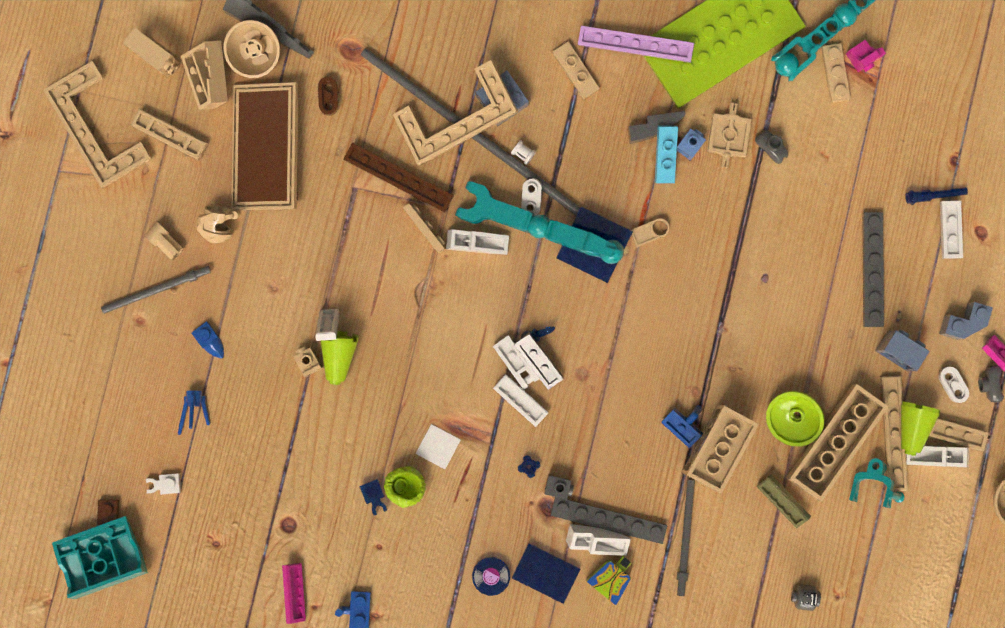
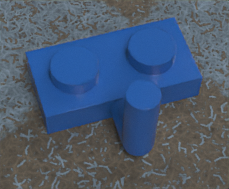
(683, 427)
(358, 610)

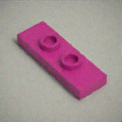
(293, 593)

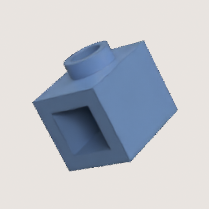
(691, 143)

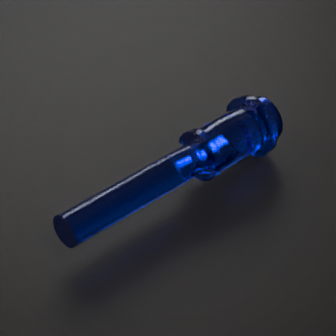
(926, 195)

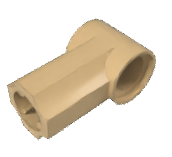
(160, 237)

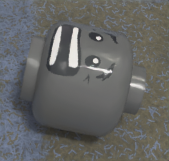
(806, 597)

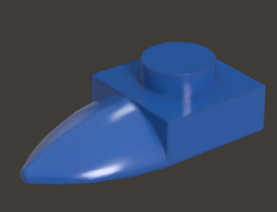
(209, 340)

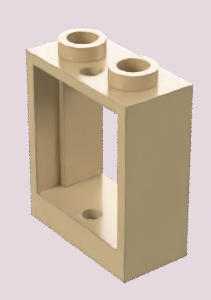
(151, 52)

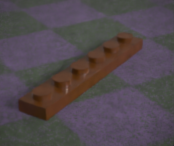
(398, 177)

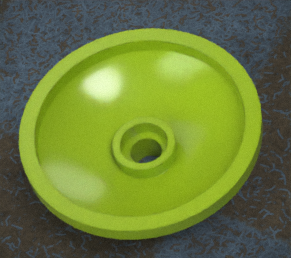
(788, 426)

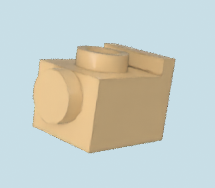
(314, 364)

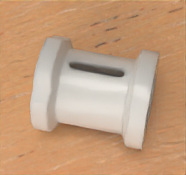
(523, 152)

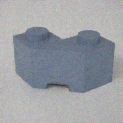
(975, 319)

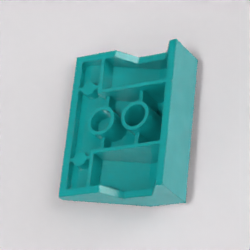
(99, 558)

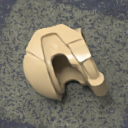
(212, 224)

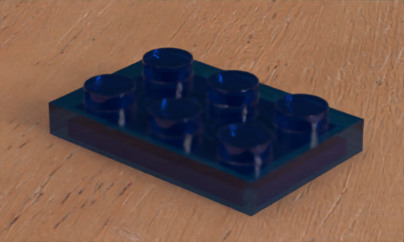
(546, 573)

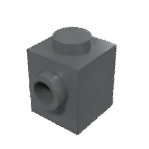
(558, 487)

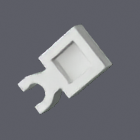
(166, 484)

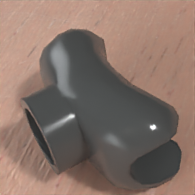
(772, 146)
(991, 384)

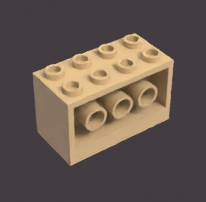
(720, 448)

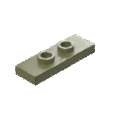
(783, 501)

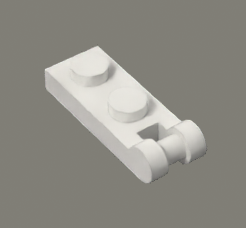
(515, 362)

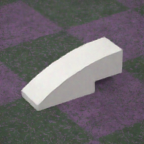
(477, 242)
(940, 457)
(597, 540)

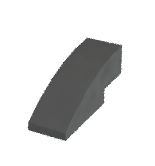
(646, 131)

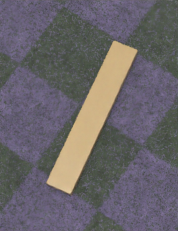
(894, 456)

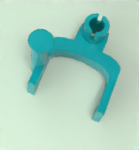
(877, 474)

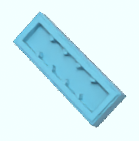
(666, 154)

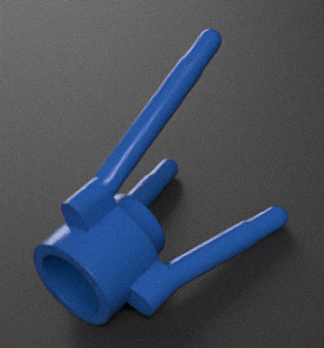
(192, 400)

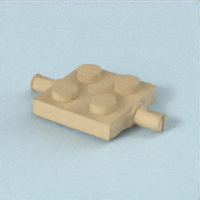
(729, 135)

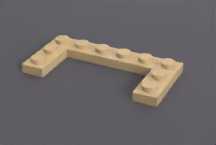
(60, 97)
(499, 109)

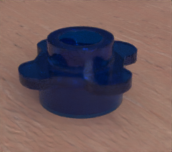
(528, 461)

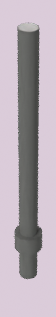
(190, 276)
(682, 575)

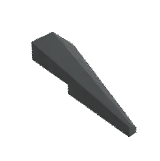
(245, 10)

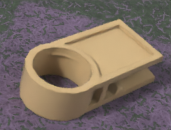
(645, 233)

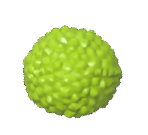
(405, 486)

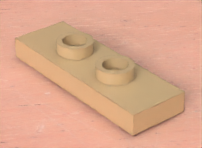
(575, 70)

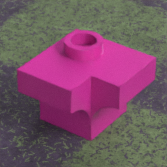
(864, 56)

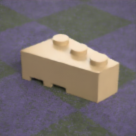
(206, 74)

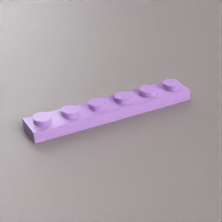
(636, 44)

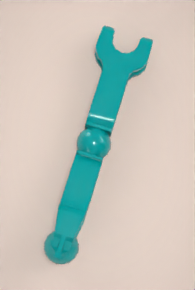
(843, 16)
(538, 225)

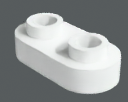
(533, 198)
(953, 384)

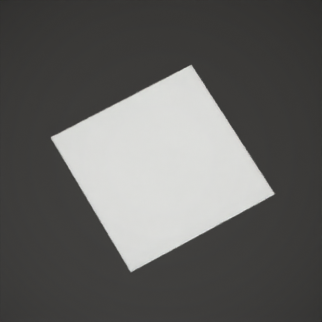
(438, 446)

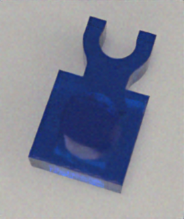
(372, 494)

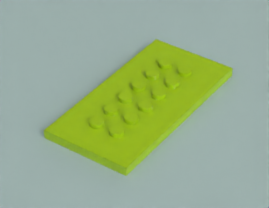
(724, 39)

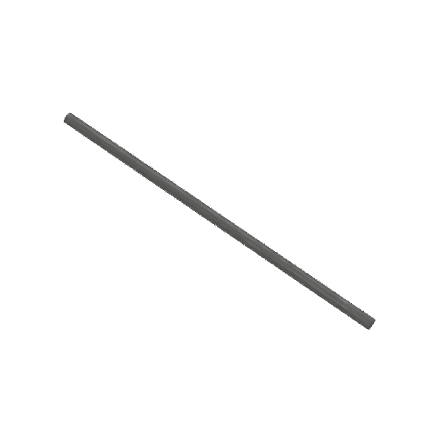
(480, 138)

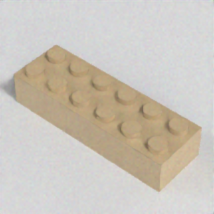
(838, 442)

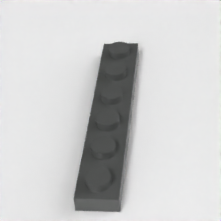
(873, 269)
(608, 520)

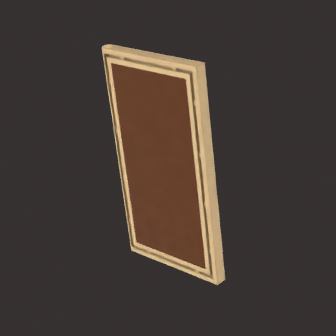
(264, 146)

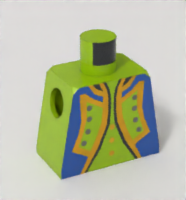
(611, 579)

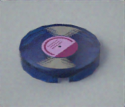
(491, 576)

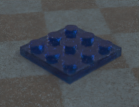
(602, 227)

